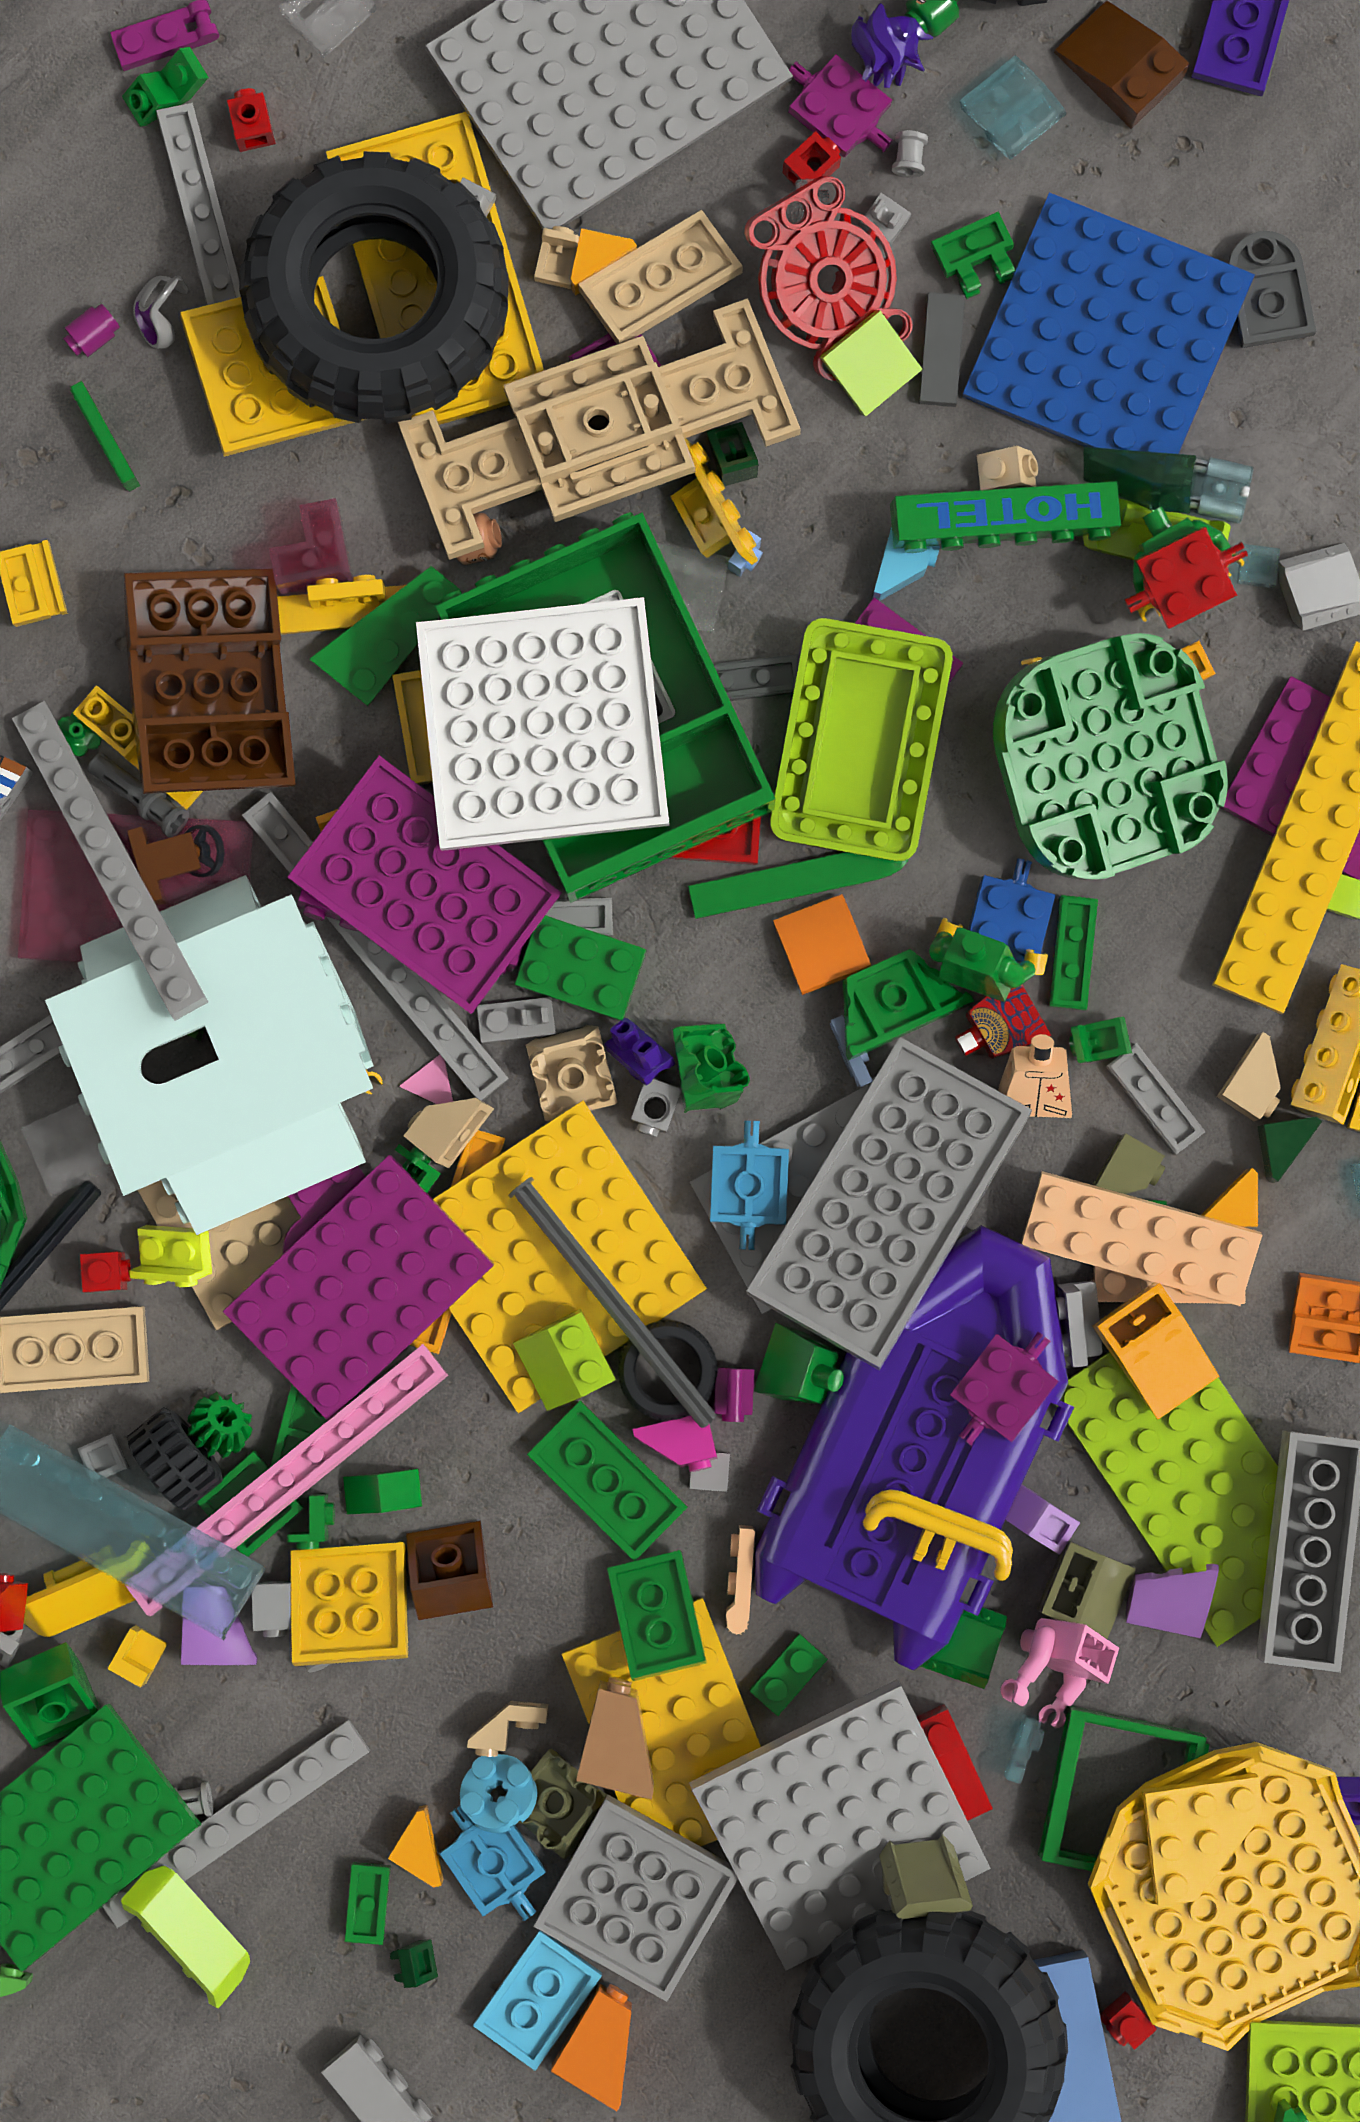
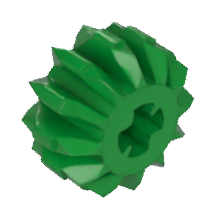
(219, 1425)

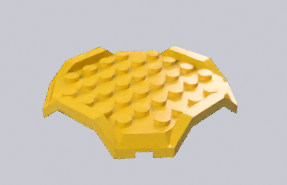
(1267, 1926)

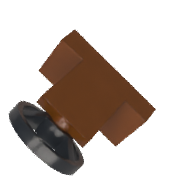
(174, 857)

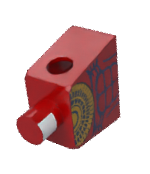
(1002, 1024)

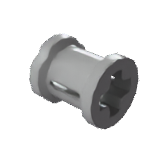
(909, 153)
(203, 1795)

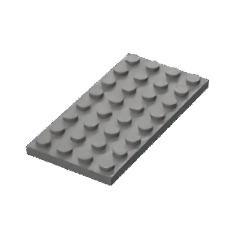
(889, 1203)

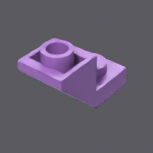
(1041, 1520)

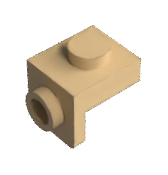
(556, 256)
(1007, 468)

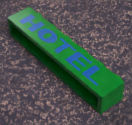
(1005, 516)

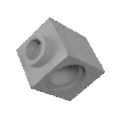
(664, 1092)
(272, 1608)

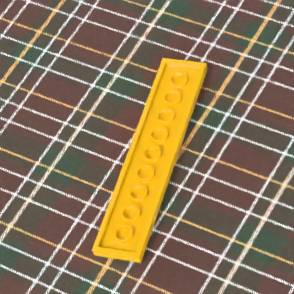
(1302, 858)

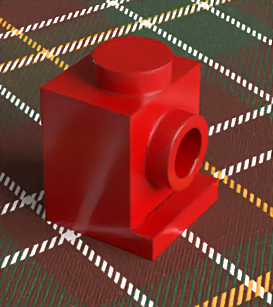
(253, 131)
(812, 150)
(1127, 2021)

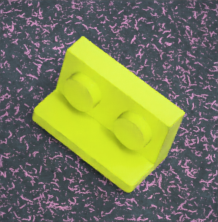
(172, 1256)

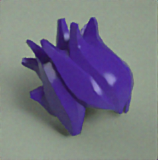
(888, 45)

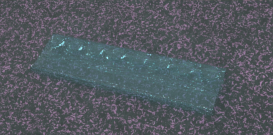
(123, 1534)

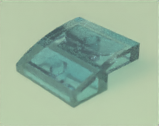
(1013, 107)

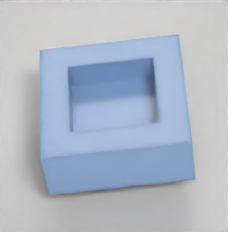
(738, 564)

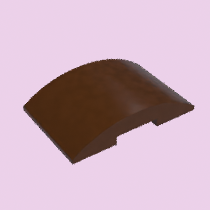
(207, 680)

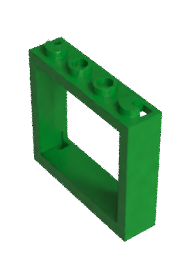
(1065, 1771)

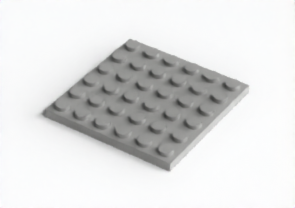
(820, 1808)

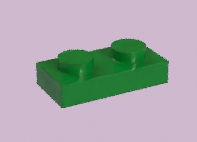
(788, 1674)
(367, 1903)

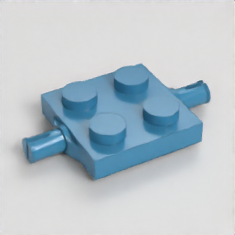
(749, 1185)
(492, 1866)

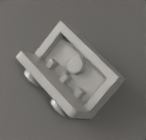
(1078, 1312)

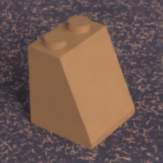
(616, 1742)

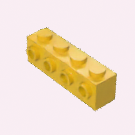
(1334, 1057)

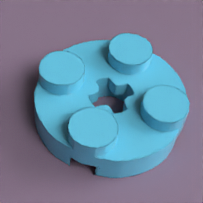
(508, 1810)

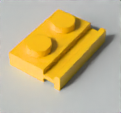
(31, 583)

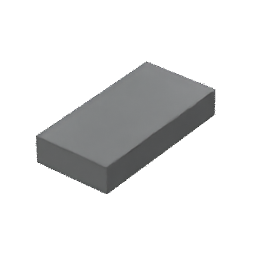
(590, 914)

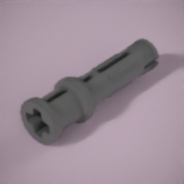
(149, 806)

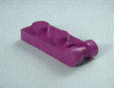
(164, 35)

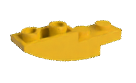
(116, 728)

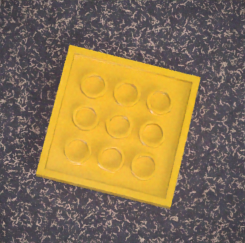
(243, 397)

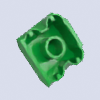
(708, 1067)
(971, 1648)

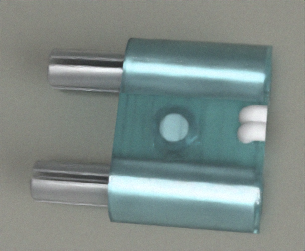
(1223, 489)

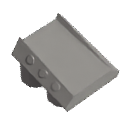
(1320, 587)

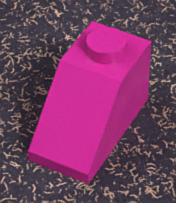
(680, 1442)

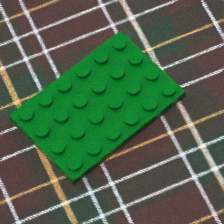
(81, 1833)

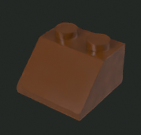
(449, 1570)

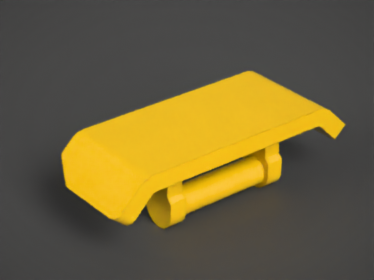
(72, 1598)

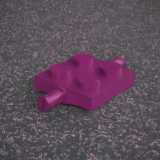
(840, 105)
(1004, 1388)

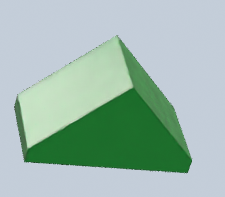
(382, 1492)

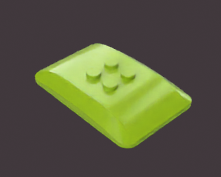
(861, 739)

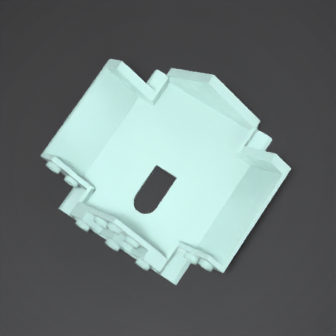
(285, 1047)

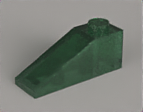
(1144, 477)

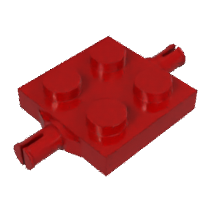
(1186, 577)

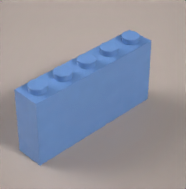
(1088, 2083)

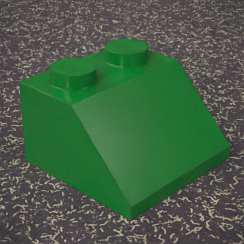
(48, 1695)

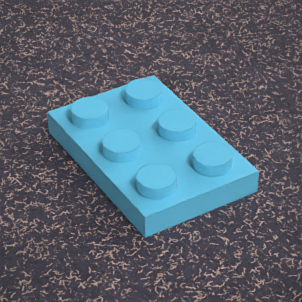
(537, 1999)

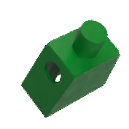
(798, 1368)

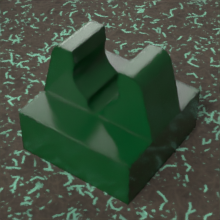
(416, 1963)

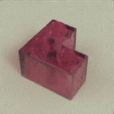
(317, 558)

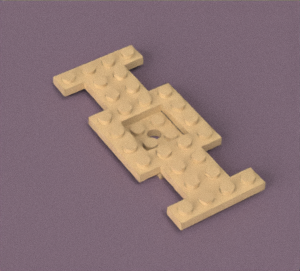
(553, 435)

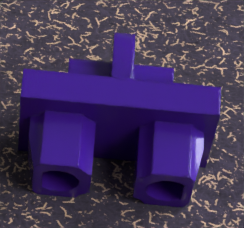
(637, 1051)

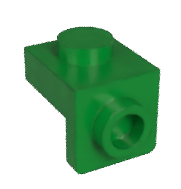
(1100, 1040)
(418, 1166)
(320, 1516)

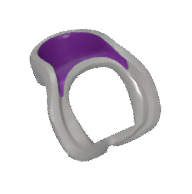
(151, 323)

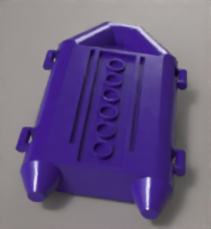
(902, 1435)

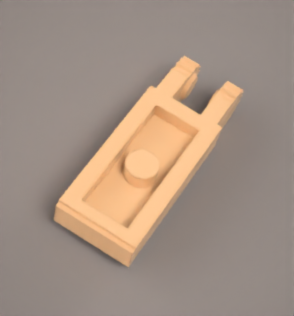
(740, 1581)

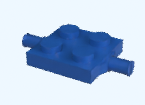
(1012, 911)

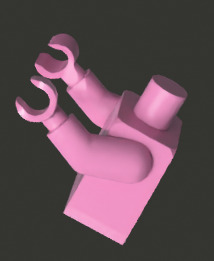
(1066, 1649)

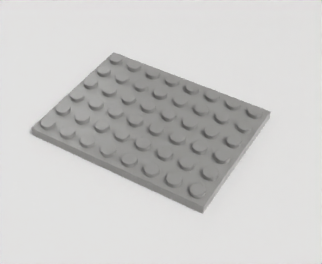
(601, 89)

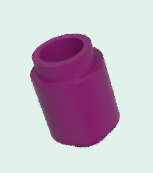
(90, 330)

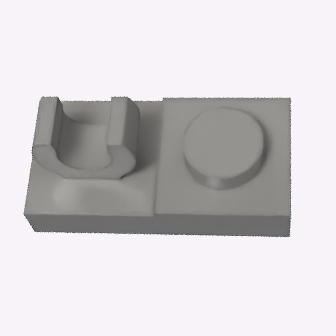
(516, 1020)

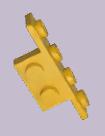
(708, 514)
(332, 604)

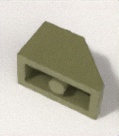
(1130, 1166)

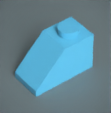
(901, 568)

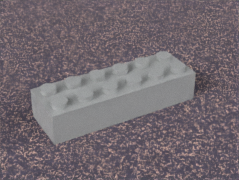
(1310, 1552)

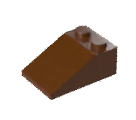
(1123, 62)

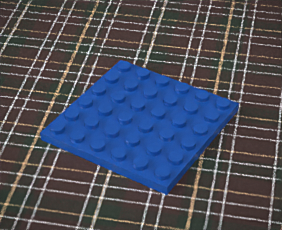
(1107, 332)

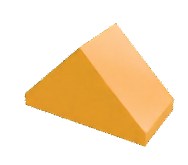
(595, 253)
(1238, 1202)
(418, 1851)

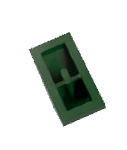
(733, 454)
(1282, 1144)

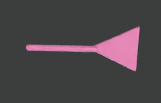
(431, 1082)

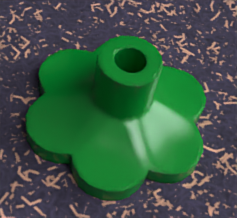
(80, 741)

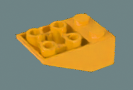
(1156, 1349)

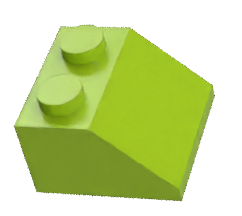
(564, 1360)

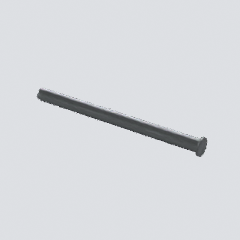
(613, 1303)

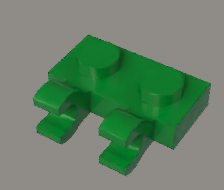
(973, 245)

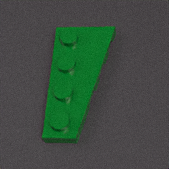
(383, 639)

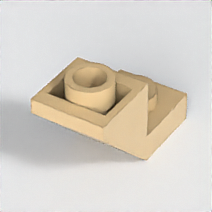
(494, 1733)

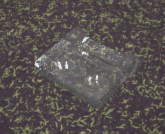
(329, 22)

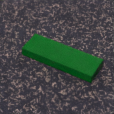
(104, 436)
(1073, 952)

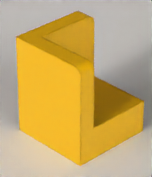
(137, 1656)

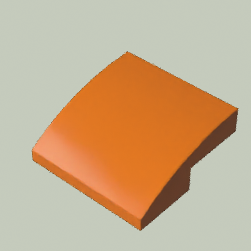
(822, 944)
(1326, 1318)

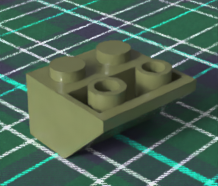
(1086, 1588)

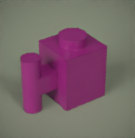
(734, 1393)

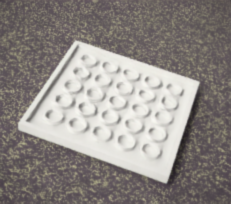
(542, 724)

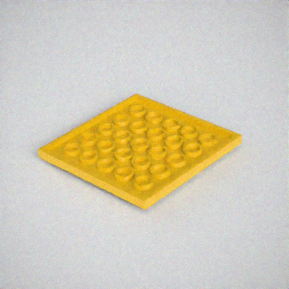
(530, 1279)

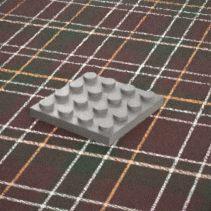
(637, 1898)

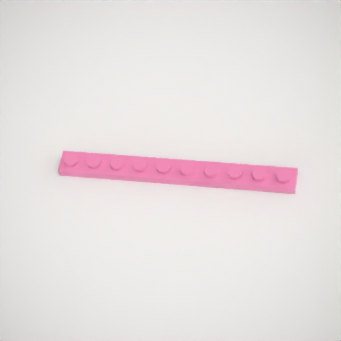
(319, 1453)

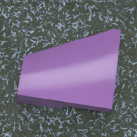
(1172, 1600)
(204, 1648)

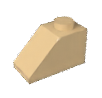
(1254, 1081)
(447, 1128)

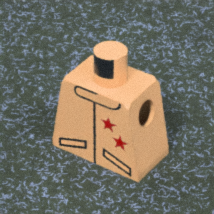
(1039, 1078)

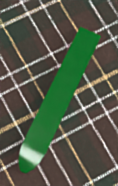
(788, 882)

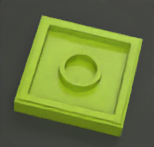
(871, 363)

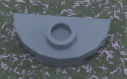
(855, 1066)

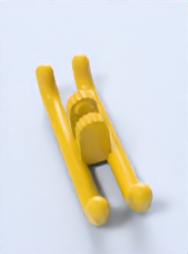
(943, 1522)

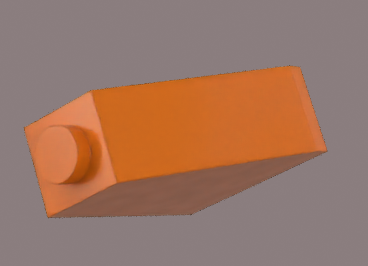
(597, 2047)

